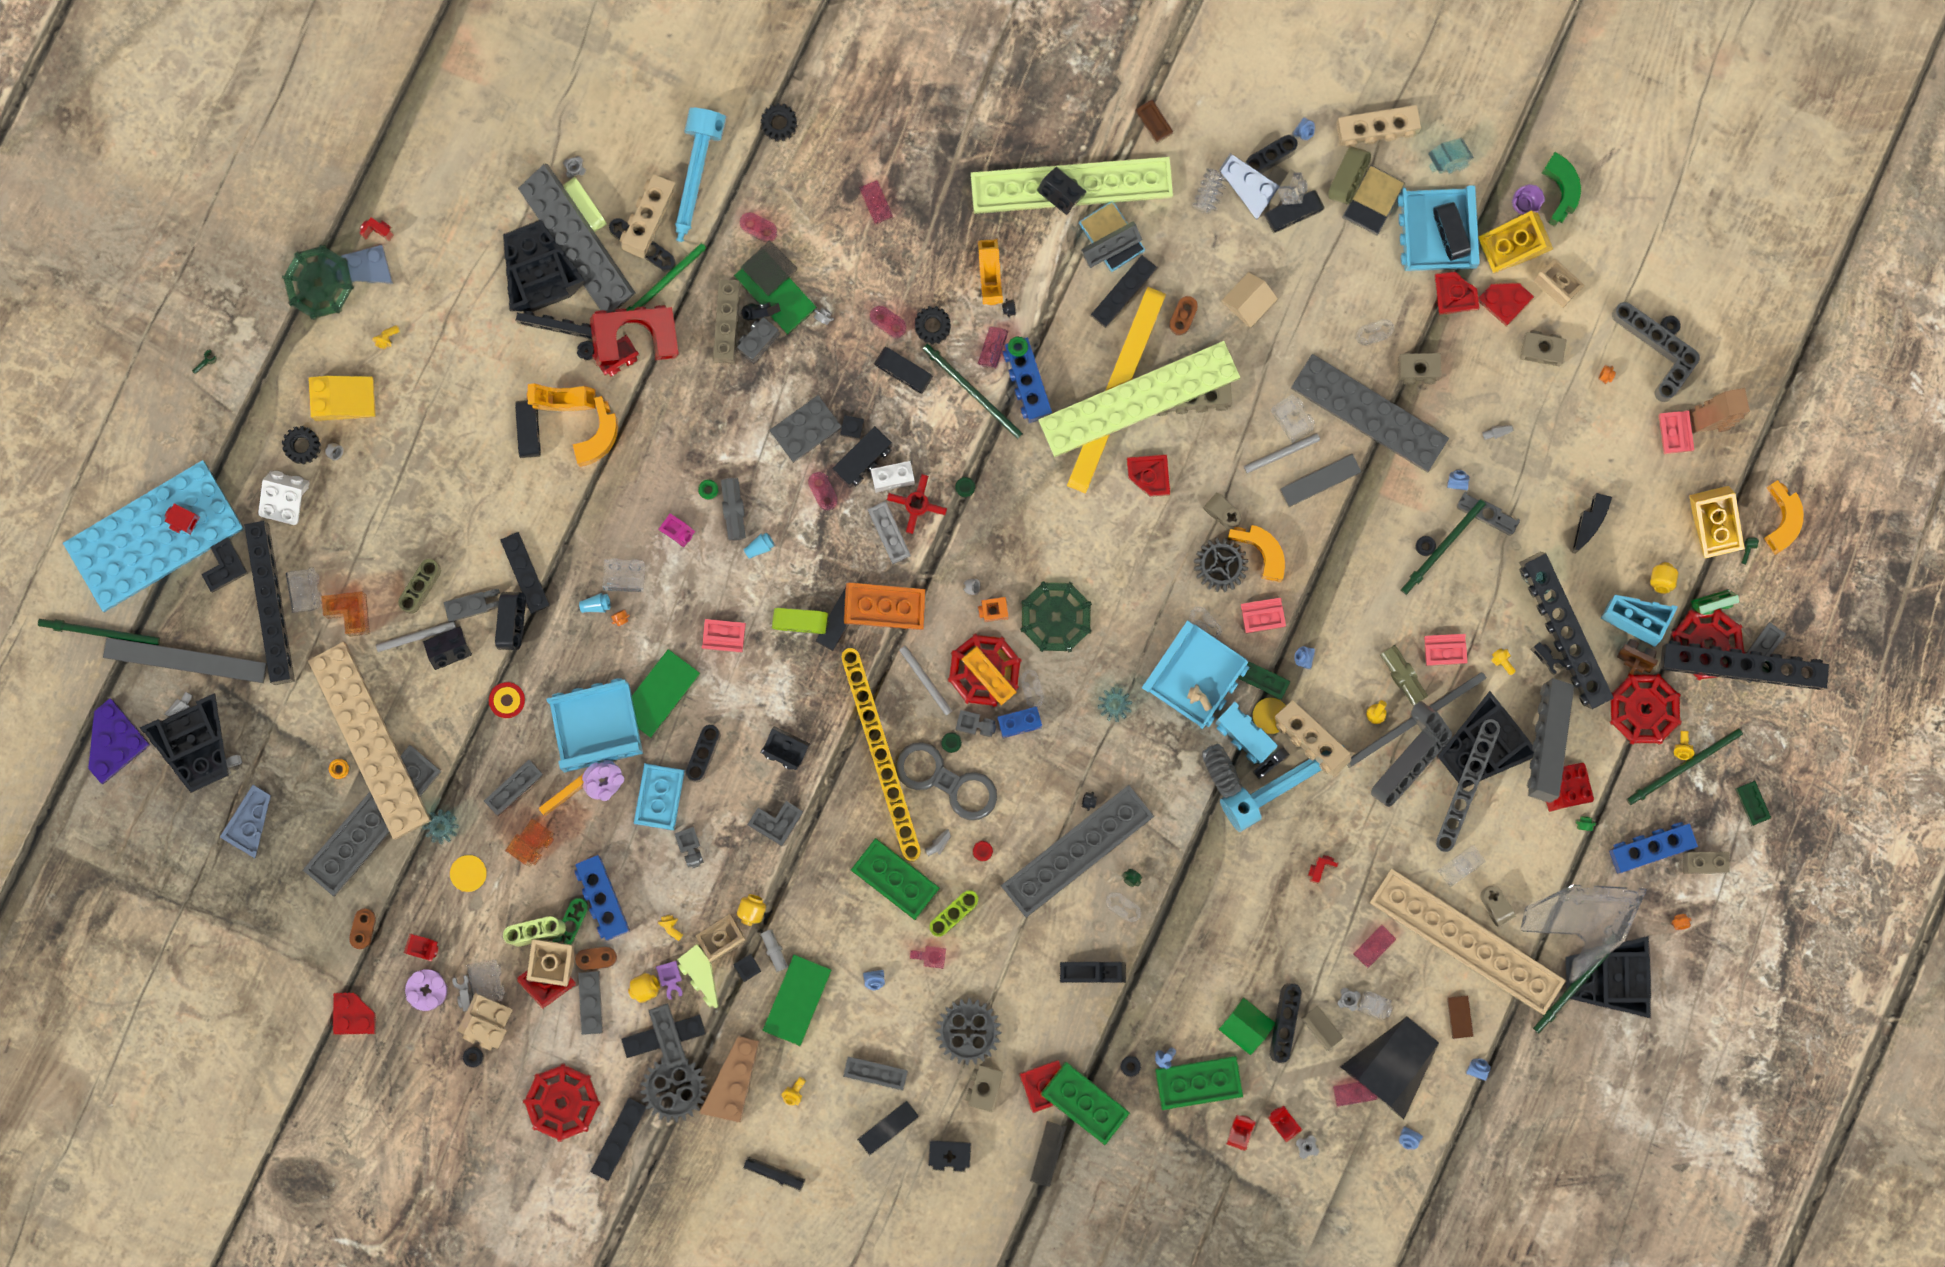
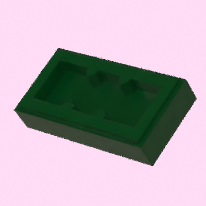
(1753, 803)

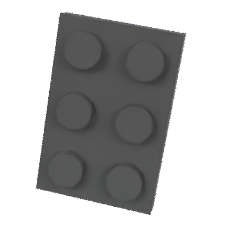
(805, 429)

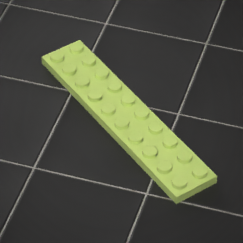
(1103, 182)
(1139, 399)

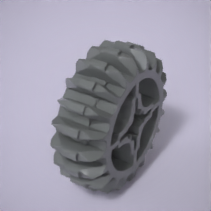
(1224, 573)
(1221, 770)

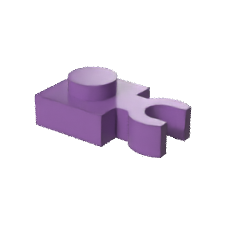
(669, 975)

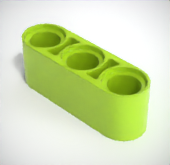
(799, 620)
(948, 922)

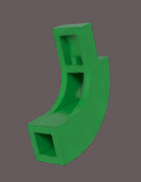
(1568, 181)

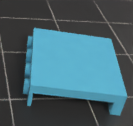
(1420, 233)
(1193, 660)
(595, 725)

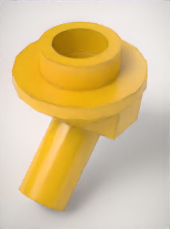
(382, 340)
(1501, 657)
(1376, 713)
(1684, 750)
(668, 923)
(792, 1093)

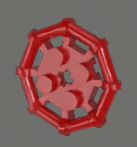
(1709, 631)
(994, 658)
(1644, 720)
(566, 1113)

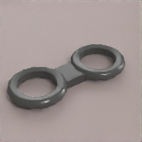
(946, 781)

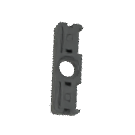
(1499, 521)

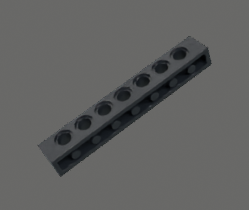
(269, 603)
(1817, 669)
(1600, 692)

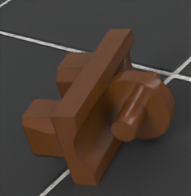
(1636, 659)

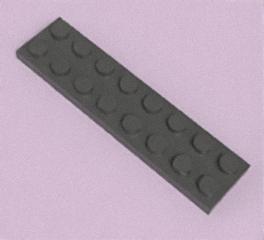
(576, 239)
(1369, 413)
(363, 831)
(1077, 851)

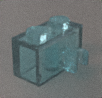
(1450, 156)

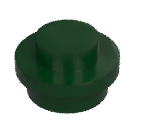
(965, 487)
(951, 742)
(1132, 878)

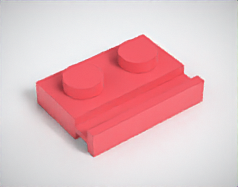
(1676, 432)
(1263, 615)
(723, 635)
(1445, 649)

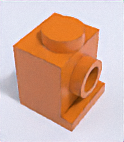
(997, 603)

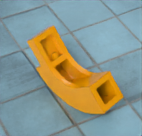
(990, 272)
(561, 399)
(601, 443)
(1791, 518)
(1267, 545)

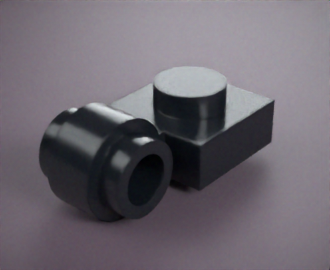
(754, 311)

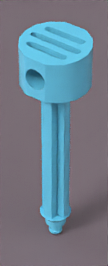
(705, 126)
(1255, 800)

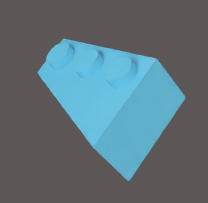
(1639, 618)
(1245, 734)

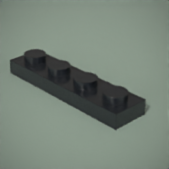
(1123, 291)
(548, 323)
(525, 572)
(648, 1041)
(618, 1139)

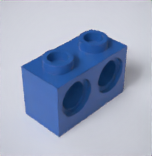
(1019, 722)

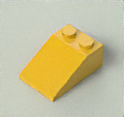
(1515, 242)
(341, 397)
(1717, 521)

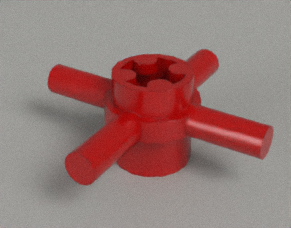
(915, 512)

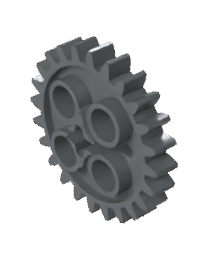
(969, 1012)
(680, 1107)

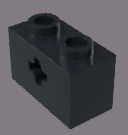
(960, 1149)

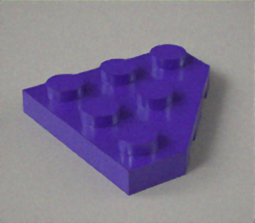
(113, 741)

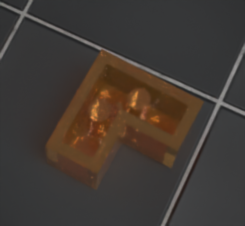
(351, 607)
(530, 843)

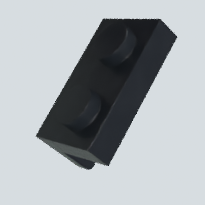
(1061, 190)
(447, 648)
(785, 748)

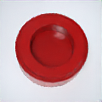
(982, 851)

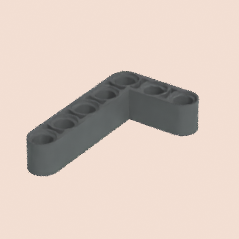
(1660, 346)
(1416, 757)

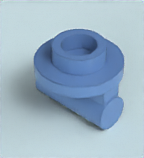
(1304, 130)
(1458, 480)
(1304, 657)
(874, 980)
(1163, 1059)
(1478, 1068)
(1410, 1139)

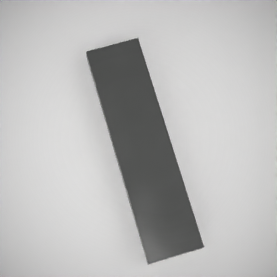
(1320, 480)

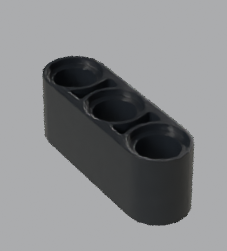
(1276, 148)
(1290, 214)
(1451, 231)
(903, 370)
(527, 430)
(510, 620)
(702, 743)

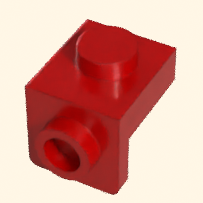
(372, 225)
(1316, 870)
(421, 947)
(1284, 1123)
(1240, 1132)

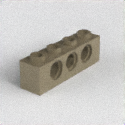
(727, 321)
(1222, 402)

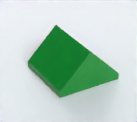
(1247, 1026)

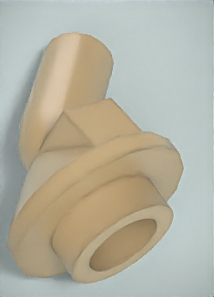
(1196, 694)

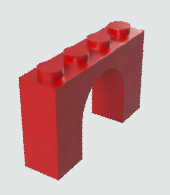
(657, 321)

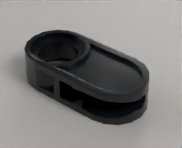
(1270, 763)

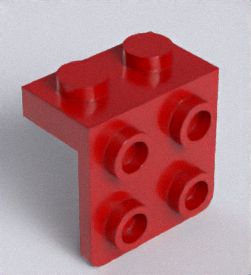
(627, 356)
(1574, 788)

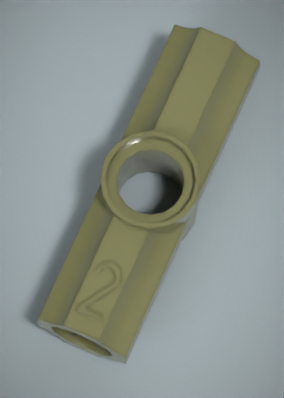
(1404, 675)

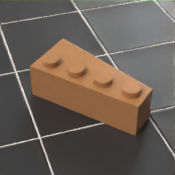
(1720, 412)
(732, 1085)

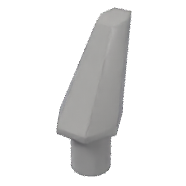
(1497, 431)
(179, 705)
(939, 843)

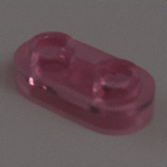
(759, 227)
(888, 322)
(823, 491)

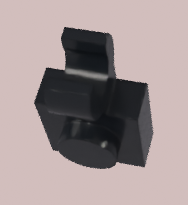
(1543, 653)

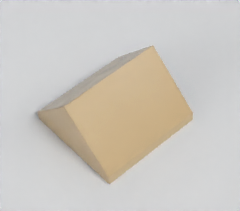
(1558, 283)
(1250, 299)
(720, 938)
(550, 962)

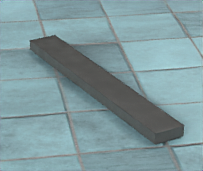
(185, 660)
(1411, 722)

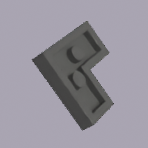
(776, 828)

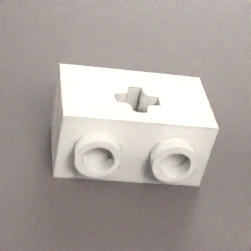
(892, 476)

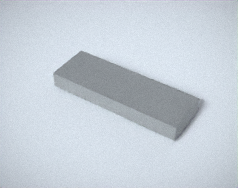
(889, 532)

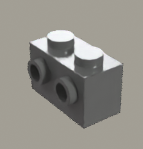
(758, 340)

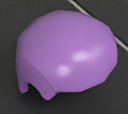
(1528, 198)

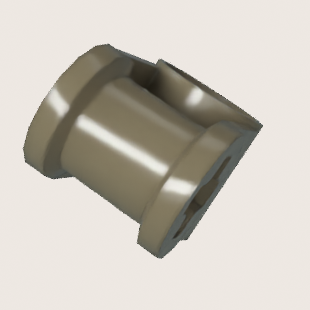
(1220, 509)
(1499, 908)

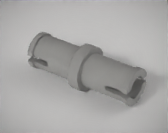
(774, 950)

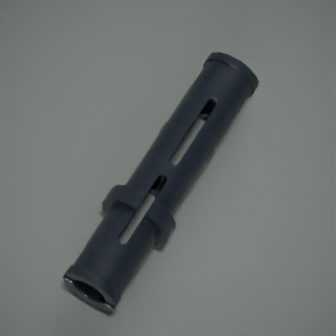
(775, 1174)

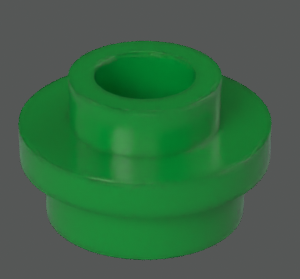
(1018, 340)
(708, 483)
(1585, 823)

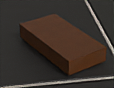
(1154, 121)
(1460, 1017)

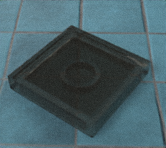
(769, 268)

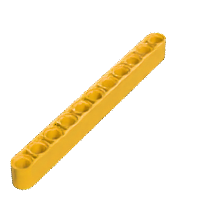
(1122, 373)
(881, 743)

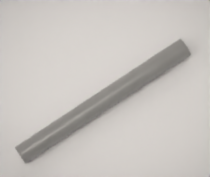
(1282, 453)
(415, 636)
(925, 680)

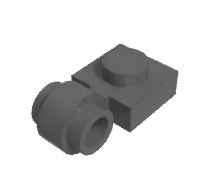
(969, 723)
(688, 841)

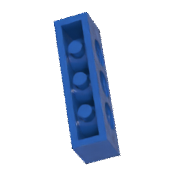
(1042, 407)
(1684, 841)
(619, 924)

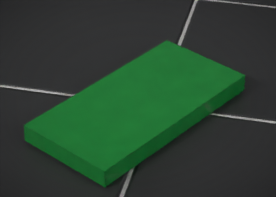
(792, 301)
(662, 691)
(895, 879)
(797, 1000)
(1199, 1083)
(1085, 1103)

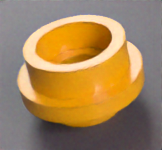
(332, 768)

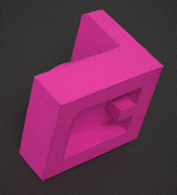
(677, 530)

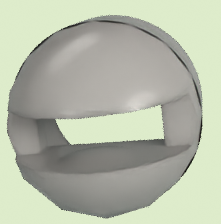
(334, 455)
(972, 586)

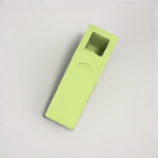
(700, 970)

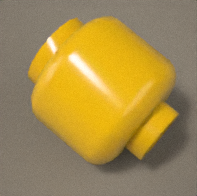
(1664, 578)
(751, 909)
(644, 987)

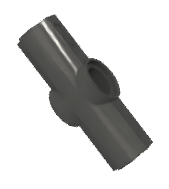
(733, 509)

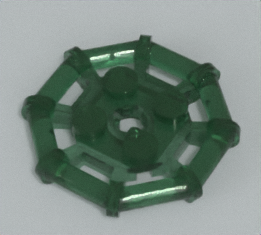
(307, 283)
(1068, 616)

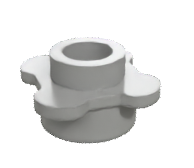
(569, 163)
(823, 316)
(1352, 1005)
(1302, 1147)

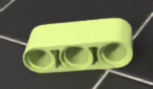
(584, 204)
(525, 931)

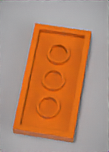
(884, 606)

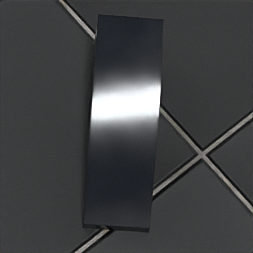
(1591, 521)
(835, 625)
(1092, 972)
(888, 1128)

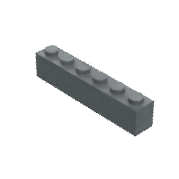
(1550, 740)

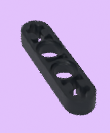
(665, 254)
(1281, 1022)

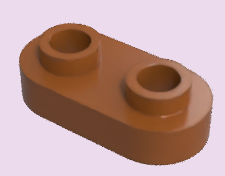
(1182, 316)
(364, 929)
(595, 958)

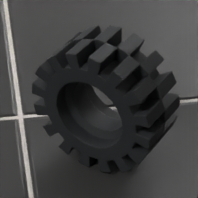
(779, 134)
(932, 337)
(310, 453)

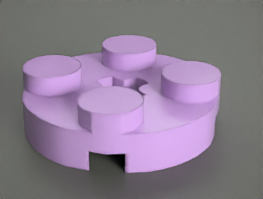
(608, 787)
(431, 1000)

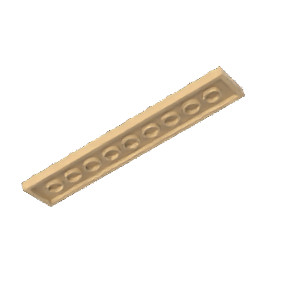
(369, 741)
(1467, 941)

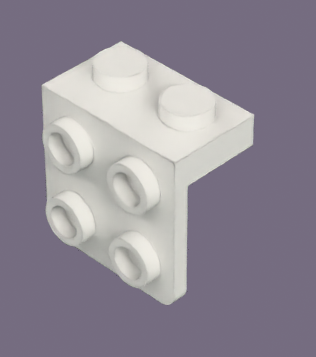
(282, 497)

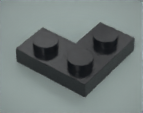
(229, 567)

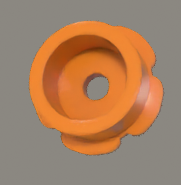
(1607, 374)
(620, 617)
(1681, 922)

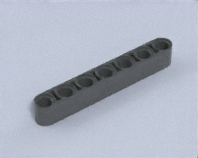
(1460, 793)

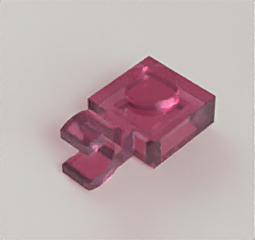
(933, 957)

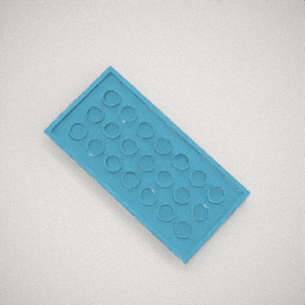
(138, 547)

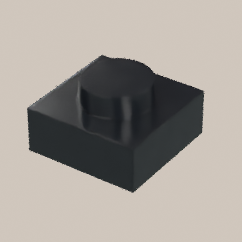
(852, 427)
(747, 967)

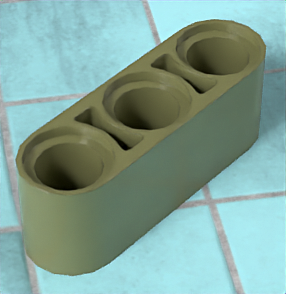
(1349, 175)
(419, 576)

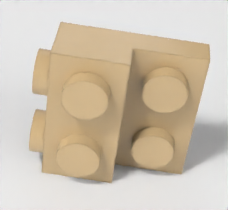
(485, 1022)

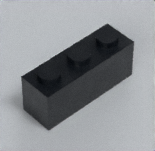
(863, 457)

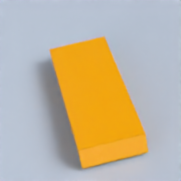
(989, 676)
(562, 796)

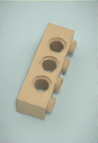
(1407, 115)
(639, 244)
(1294, 714)

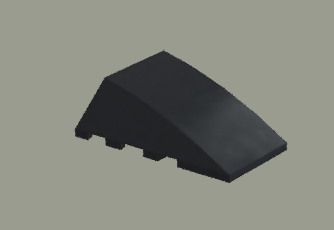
(537, 269)
(192, 744)
(1509, 750)
(1620, 980)
(1394, 1064)

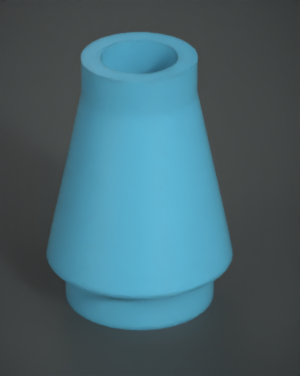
(760, 545)
(597, 603)

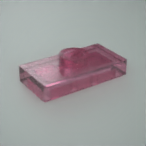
(876, 202)
(993, 347)
(1374, 946)
(1352, 1094)

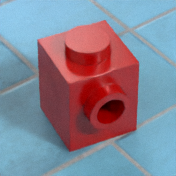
(181, 519)

